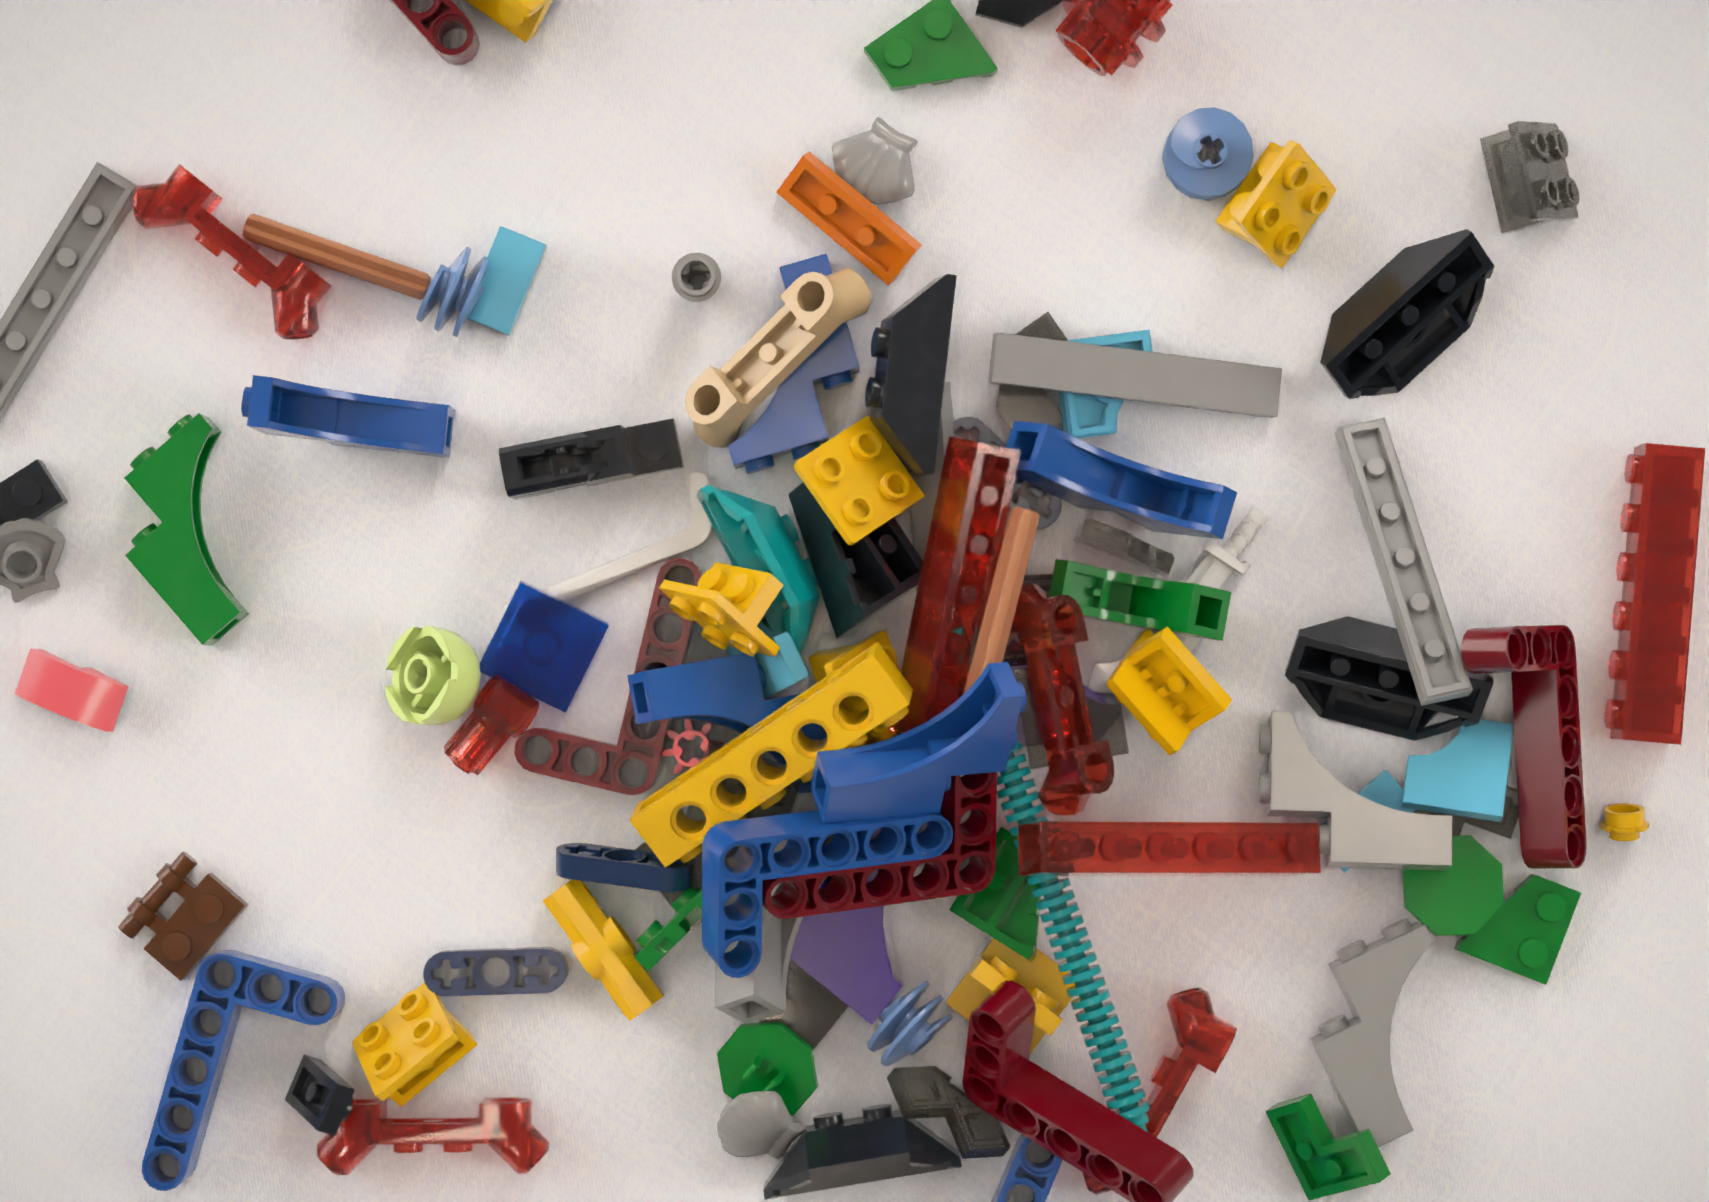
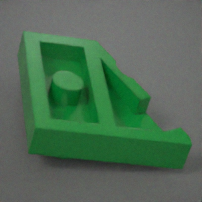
(929, 48)
(1007, 905)
(1526, 929)
(660, 939)

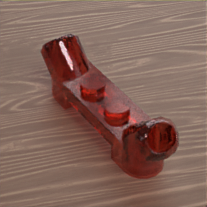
(189, 201)
(1074, 759)
(1200, 1040)
(501, 1124)

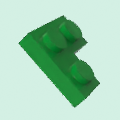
(1319, 1160)

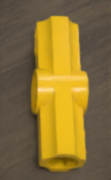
(603, 948)

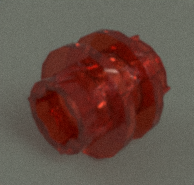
(1106, 31)

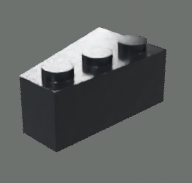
(856, 577)

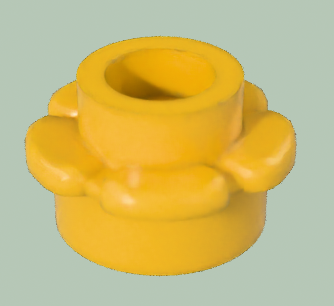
(1624, 821)

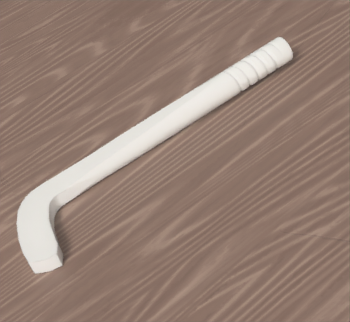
(670, 547)

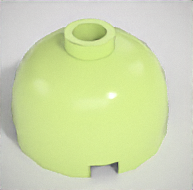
(432, 676)

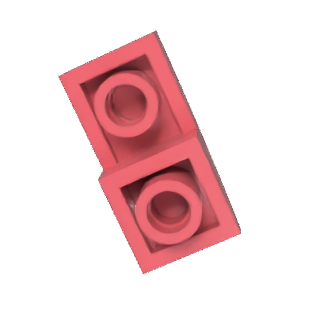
(71, 690)

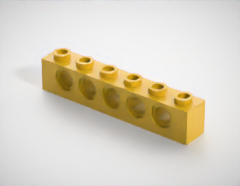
(867, 675)

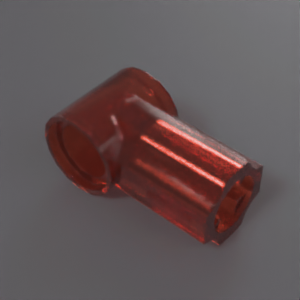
(497, 714)

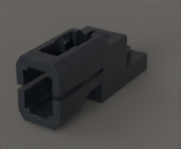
(590, 458)

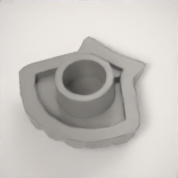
(877, 163)
(29, 557)
(757, 1125)

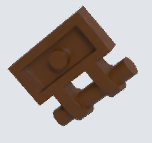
(194, 926)

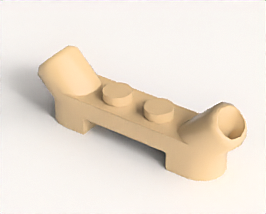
(811, 313)

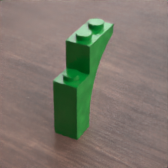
(176, 552)

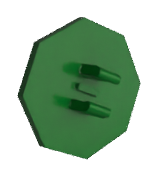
(1460, 897)
(768, 1060)

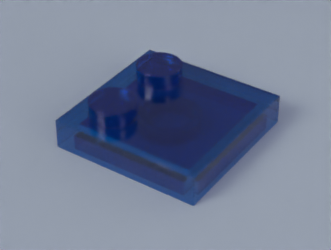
(543, 645)

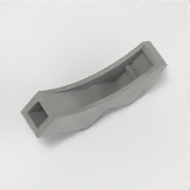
(1356, 829)
(764, 989)
(1359, 1048)

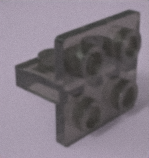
(1530, 175)

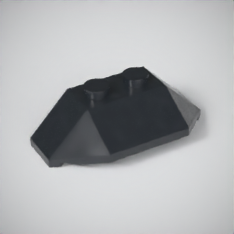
(1406, 315)
(911, 374)
(1362, 679)
(858, 1151)

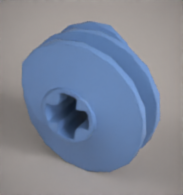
(1215, 129)
(454, 292)
(906, 1026)

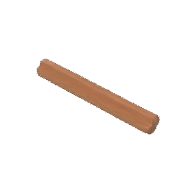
(336, 256)
(1004, 591)

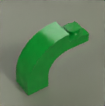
(1143, 601)

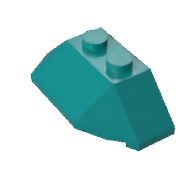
(764, 542)

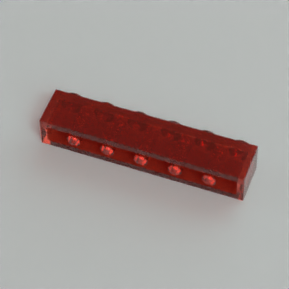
(956, 574)
(1655, 593)
(1168, 849)

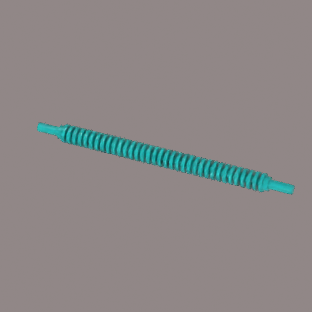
(1076, 961)

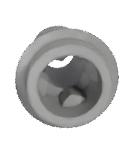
(693, 265)

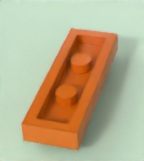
(848, 218)

